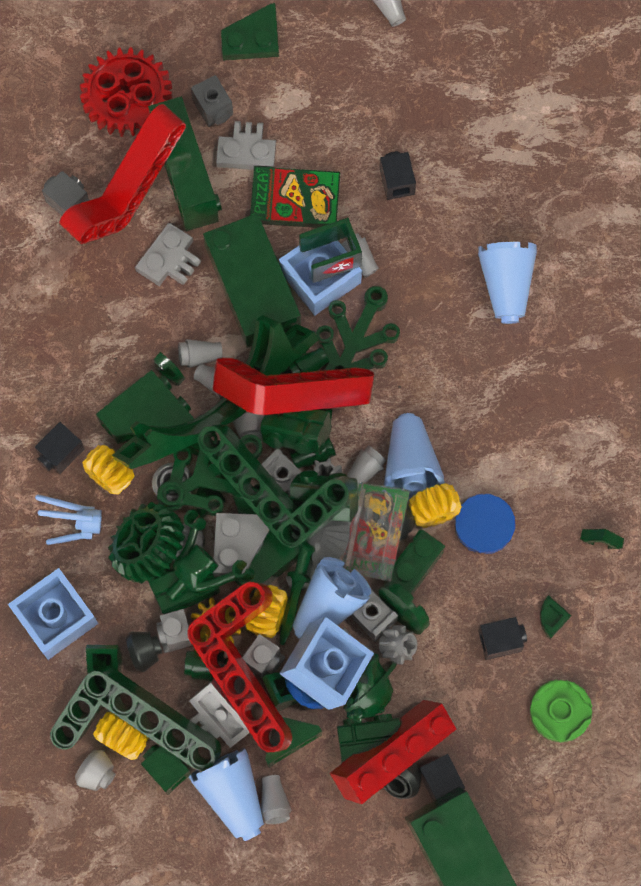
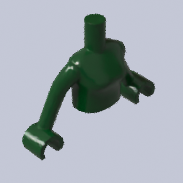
(196, 565)

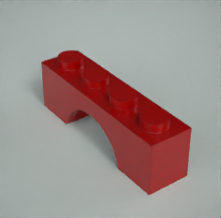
(370, 771)

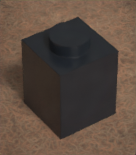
(397, 175)
(59, 448)
(502, 638)
(440, 777)

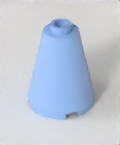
(508, 277)
(411, 457)
(331, 594)
(232, 793)

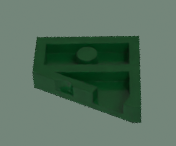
(252, 36)

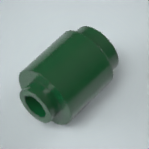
(197, 669)

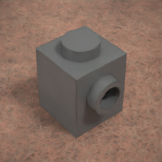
(212, 101)
(63, 192)

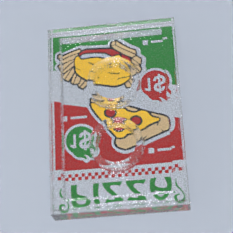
(376, 530)

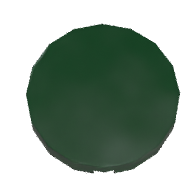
(400, 602)

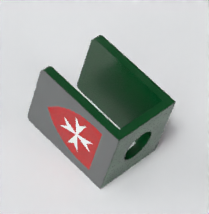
(326, 235)

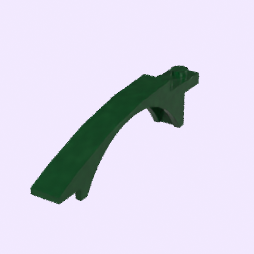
(269, 354)

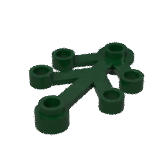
(355, 341)
(204, 477)

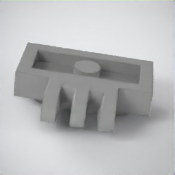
(246, 149)
(168, 257)
(217, 714)

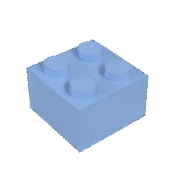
(317, 295)
(53, 613)
(327, 663)

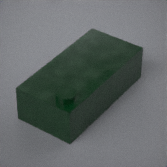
(189, 176)
(250, 275)
(458, 843)

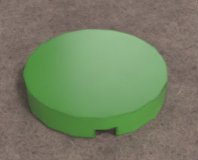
(561, 711)

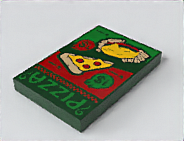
(295, 196)

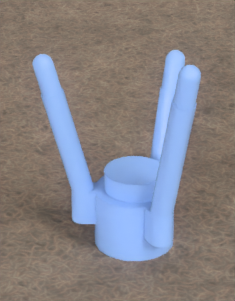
(87, 519)

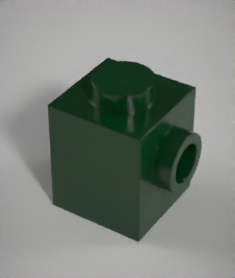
(165, 768)

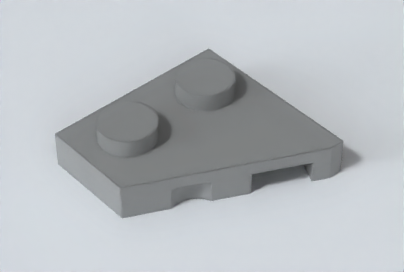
(237, 539)

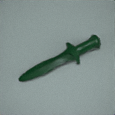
(299, 578)

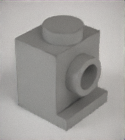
(278, 462)
(375, 625)
(173, 631)
(263, 657)

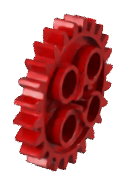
(116, 71)

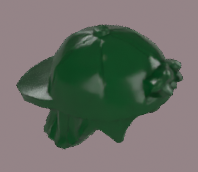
(371, 692)

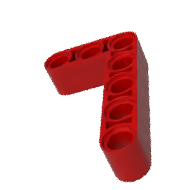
(130, 182)
(292, 391)
(236, 666)

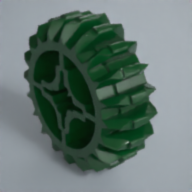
(146, 543)

